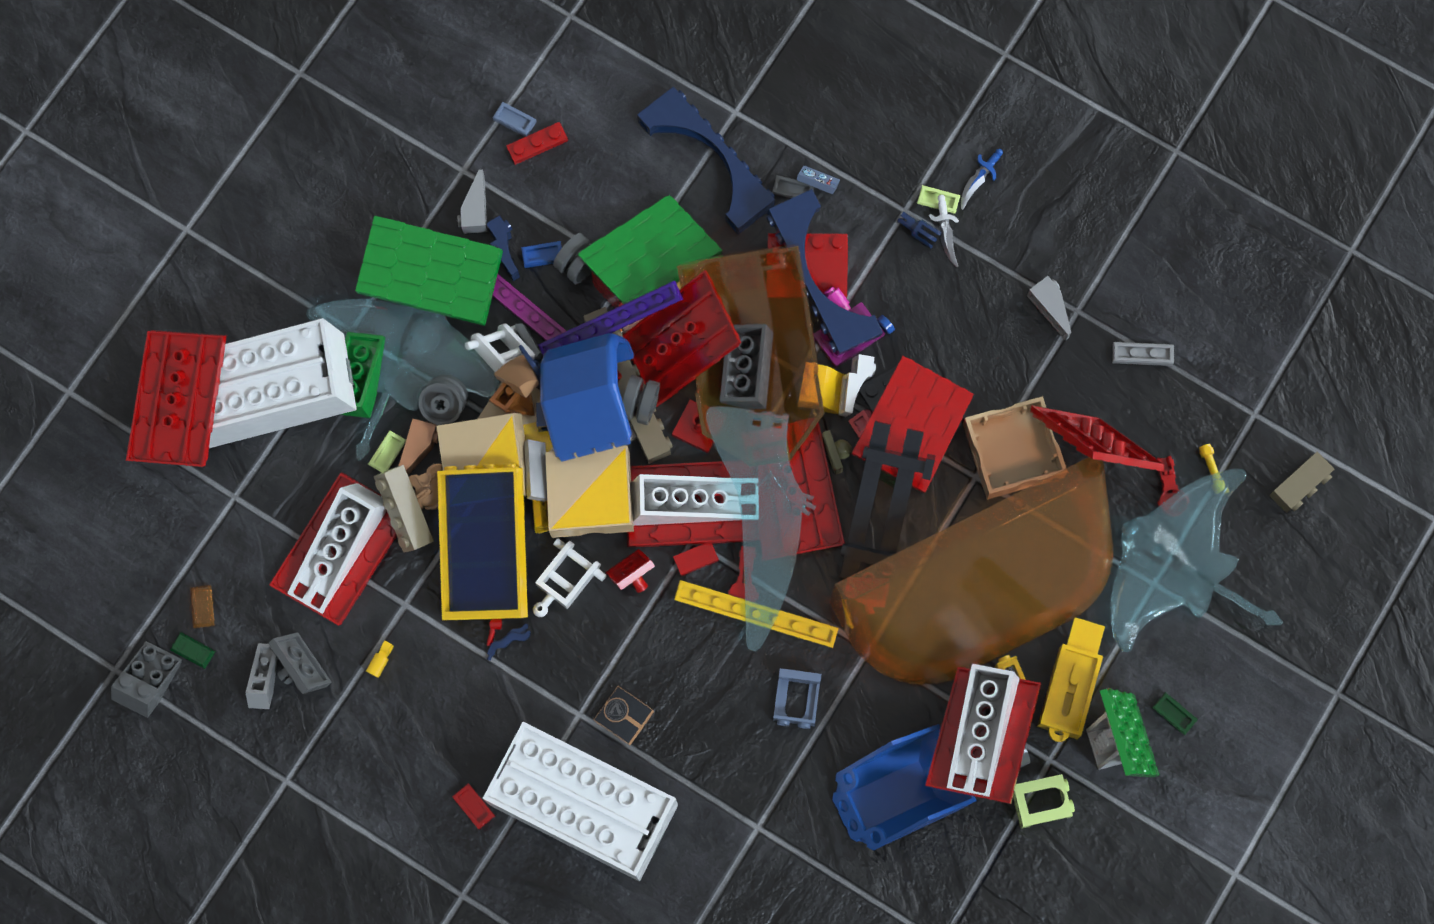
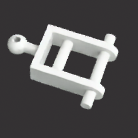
(490, 355)
(574, 591)

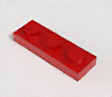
(537, 143)

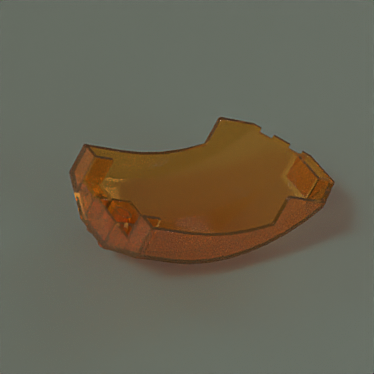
(768, 290)

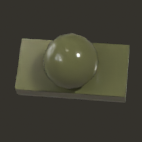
(839, 450)

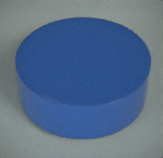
(885, 324)

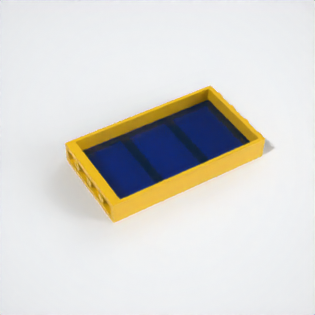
(482, 542)

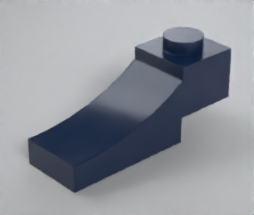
(501, 233)

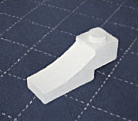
(861, 370)

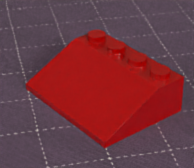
(825, 259)

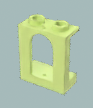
(1026, 819)

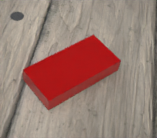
(695, 558)
(473, 806)

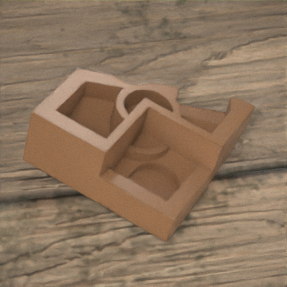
(518, 375)

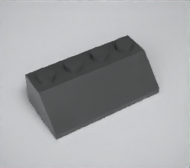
(748, 368)

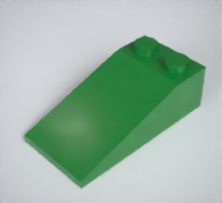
(365, 358)

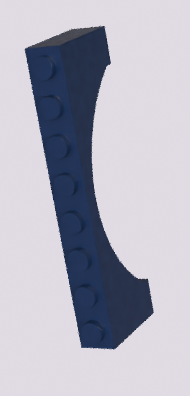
(675, 115)
(843, 328)

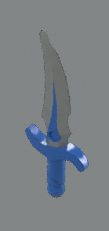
(980, 175)

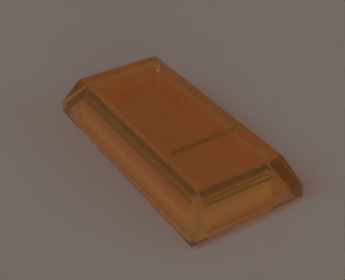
(202, 606)

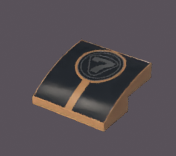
(624, 715)

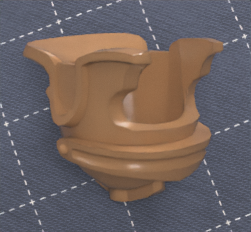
(427, 487)

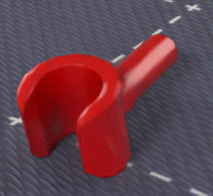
(494, 624)

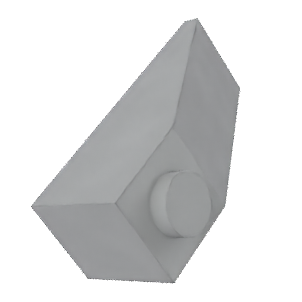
(473, 210)
(1049, 301)
(262, 678)

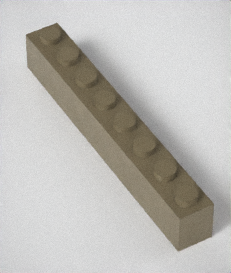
(649, 436)

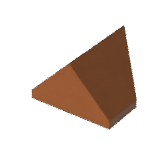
(512, 402)

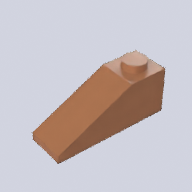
(418, 444)

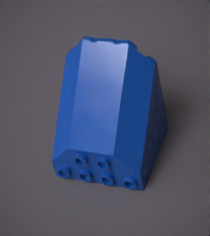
(887, 792)

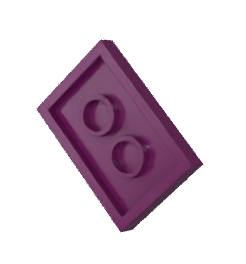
(822, 340)

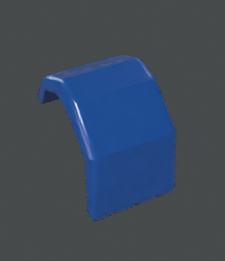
(583, 396)

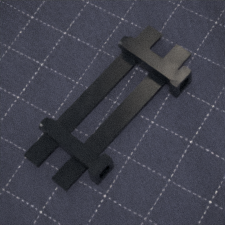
(907, 465)

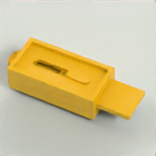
(1072, 682)

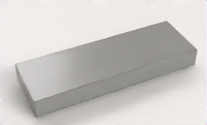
(1143, 353)
(535, 470)

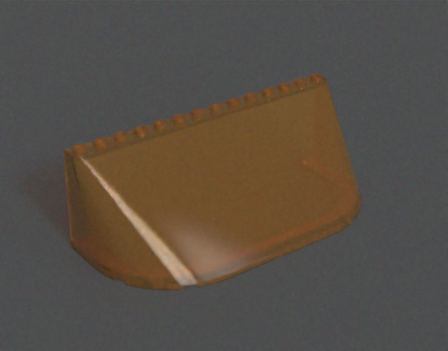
(984, 581)

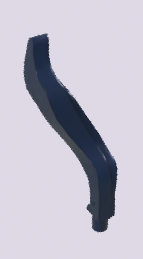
(512, 635)

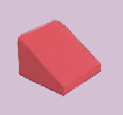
(860, 421)

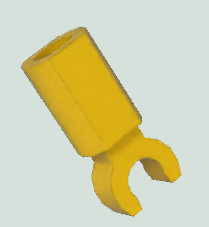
(380, 659)

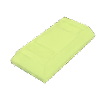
(928, 197)
(387, 452)

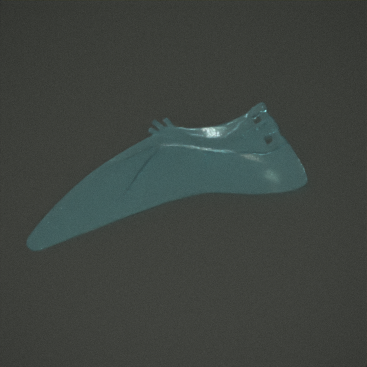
(768, 505)

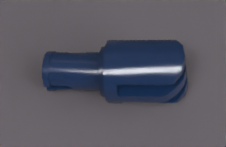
(917, 227)

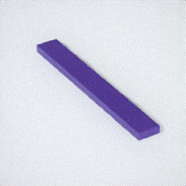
(618, 317)

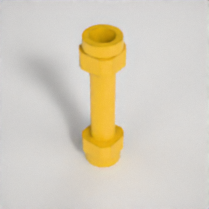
(1206, 452)

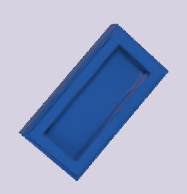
(540, 254)

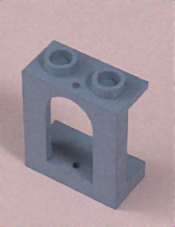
(813, 680)

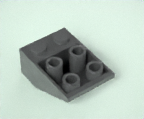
(145, 679)

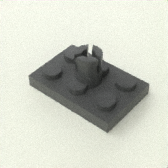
(298, 663)

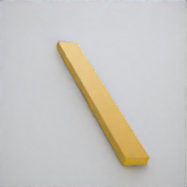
(735, 608)

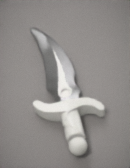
(947, 232)

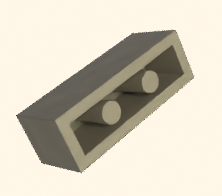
(1302, 483)

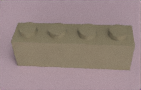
(403, 508)

